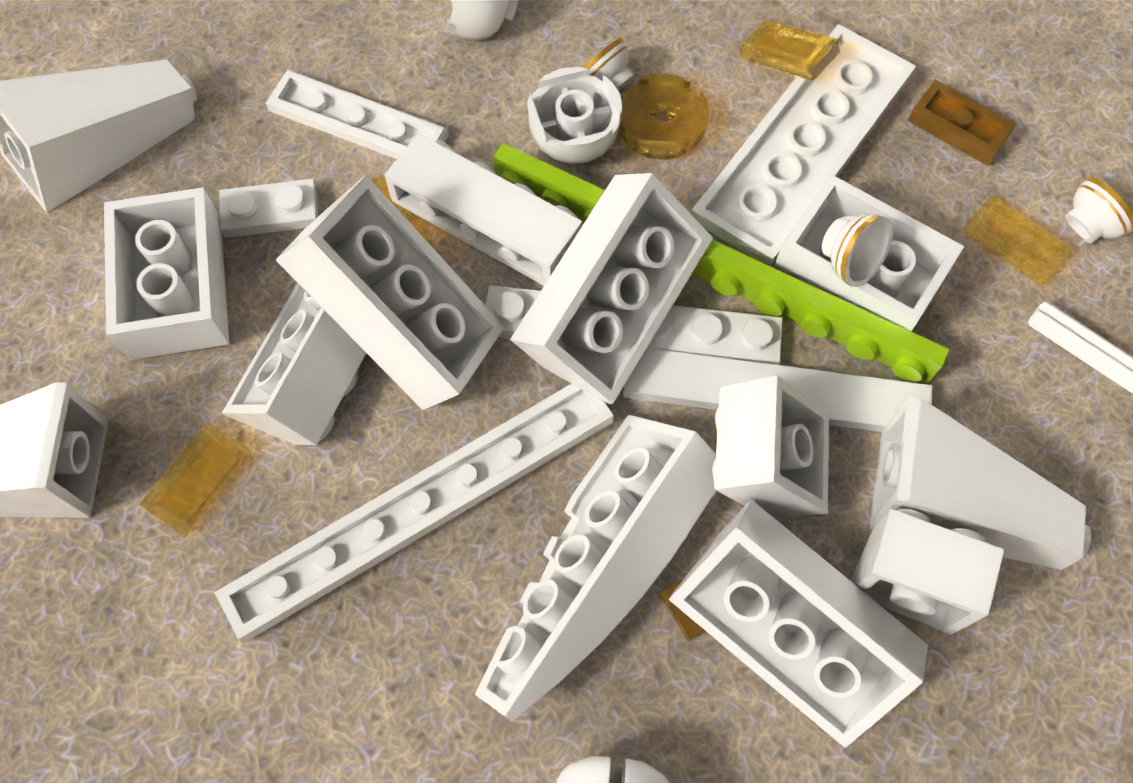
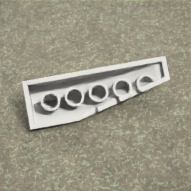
(620, 538)

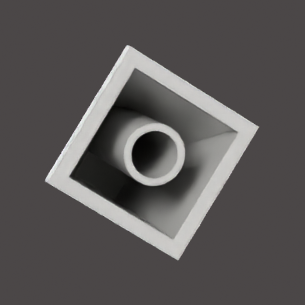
(87, 123)
(50, 453)
(970, 484)

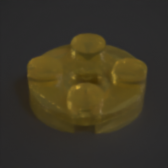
(663, 139)

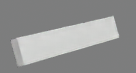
(697, 379)

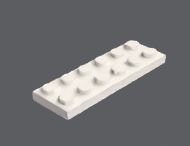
(799, 145)

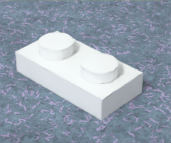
(267, 208)

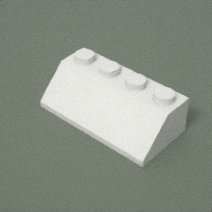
(613, 286)
(393, 294)
(298, 374)
(802, 625)

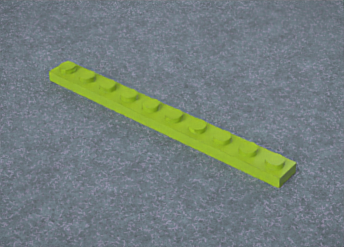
(770, 290)

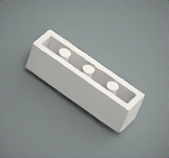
(482, 207)

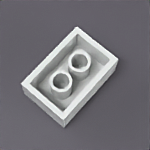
(164, 274)
(906, 279)

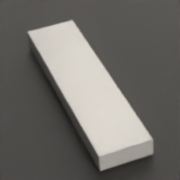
(349, 115)

